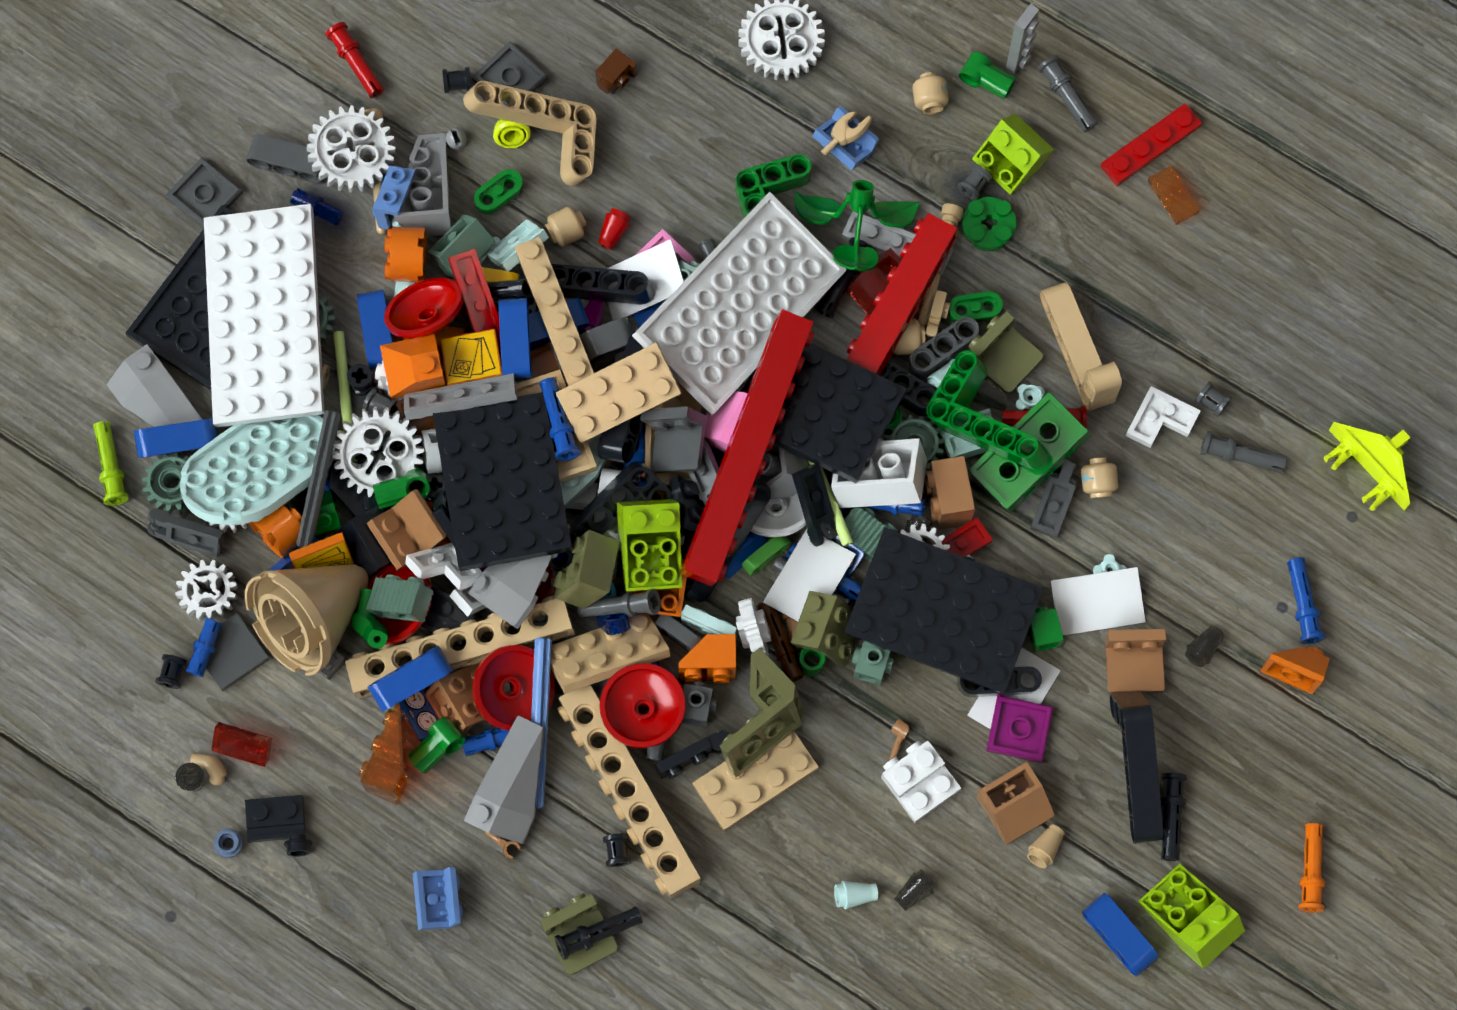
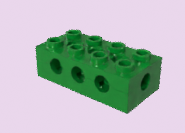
(1068, 438)

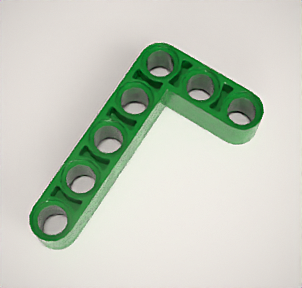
(762, 186)
(956, 412)

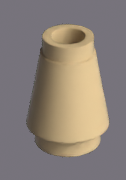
(1045, 847)

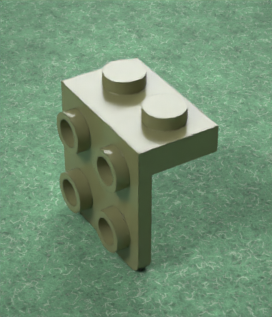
(1005, 353)
(823, 627)
(581, 911)

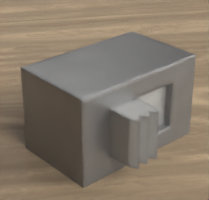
(333, 666)

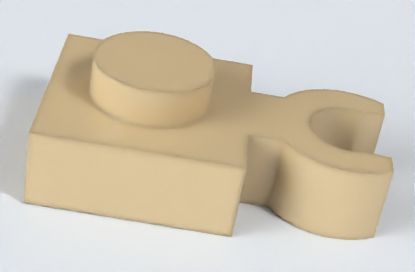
(939, 310)

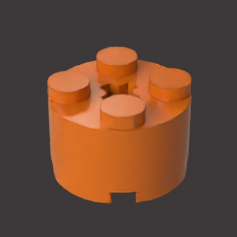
(407, 254)
(279, 530)

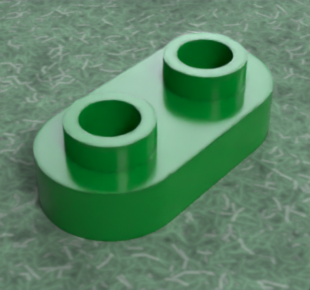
(496, 190)
(974, 304)

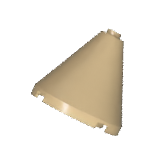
(304, 611)

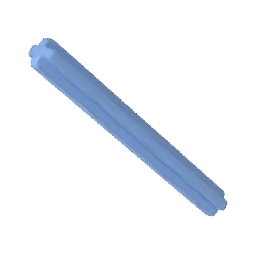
(540, 704)

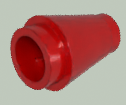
(613, 228)

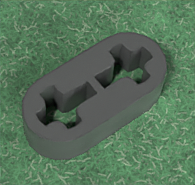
(677, 632)

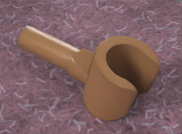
(900, 729)
(504, 844)

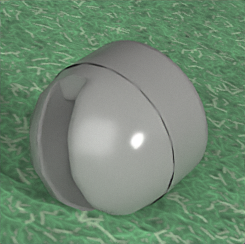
(450, 142)

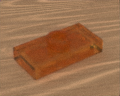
(1173, 195)

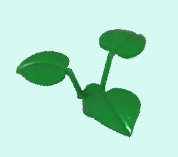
(890, 213)

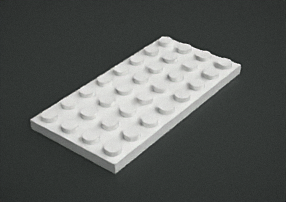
(727, 306)
(263, 316)

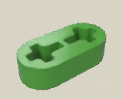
(765, 555)

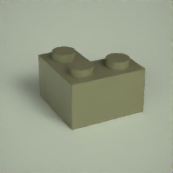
(590, 572)

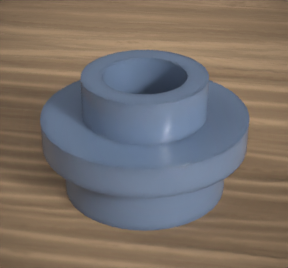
(224, 835)

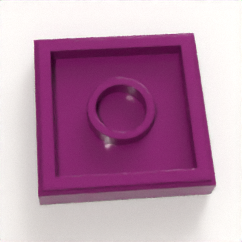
(1019, 729)

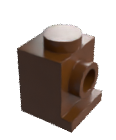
(615, 72)

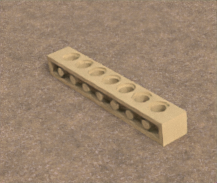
(557, 628)
(671, 882)

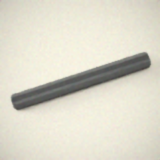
(318, 478)

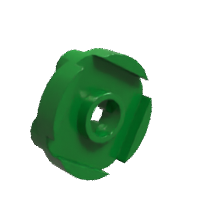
(978, 234)

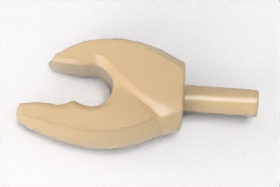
(843, 134)

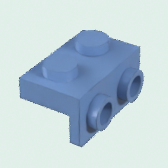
(852, 153)
(392, 195)
(437, 899)

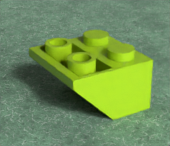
(1012, 153)

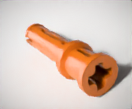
(1312, 876)

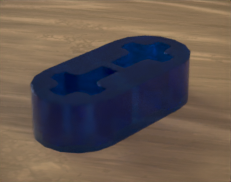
(614, 623)

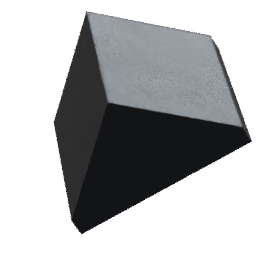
(362, 543)

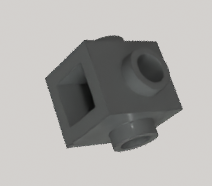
(698, 713)

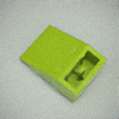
(650, 544)
(1192, 915)

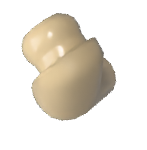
(212, 765)

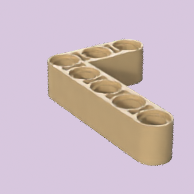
(543, 118)
(1095, 382)

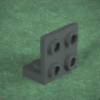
(677, 438)

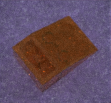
(387, 769)

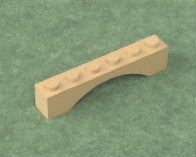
(554, 310)

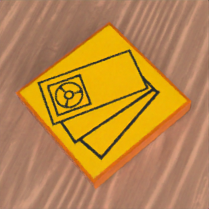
(471, 357)
(326, 552)

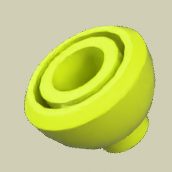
(511, 134)

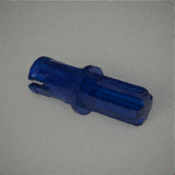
(320, 208)

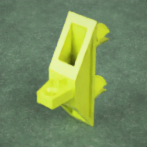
(1378, 456)

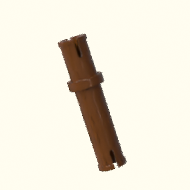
(784, 651)

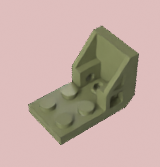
(777, 716)

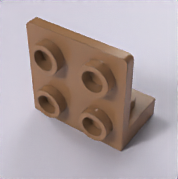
(406, 529)
(1135, 660)
(454, 699)

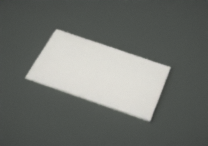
(662, 271)
(808, 570)
(1098, 601)
(984, 706)

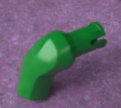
(366, 624)

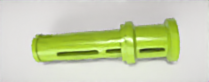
(111, 475)

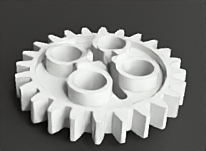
(806, 35)
(357, 171)
(355, 442)

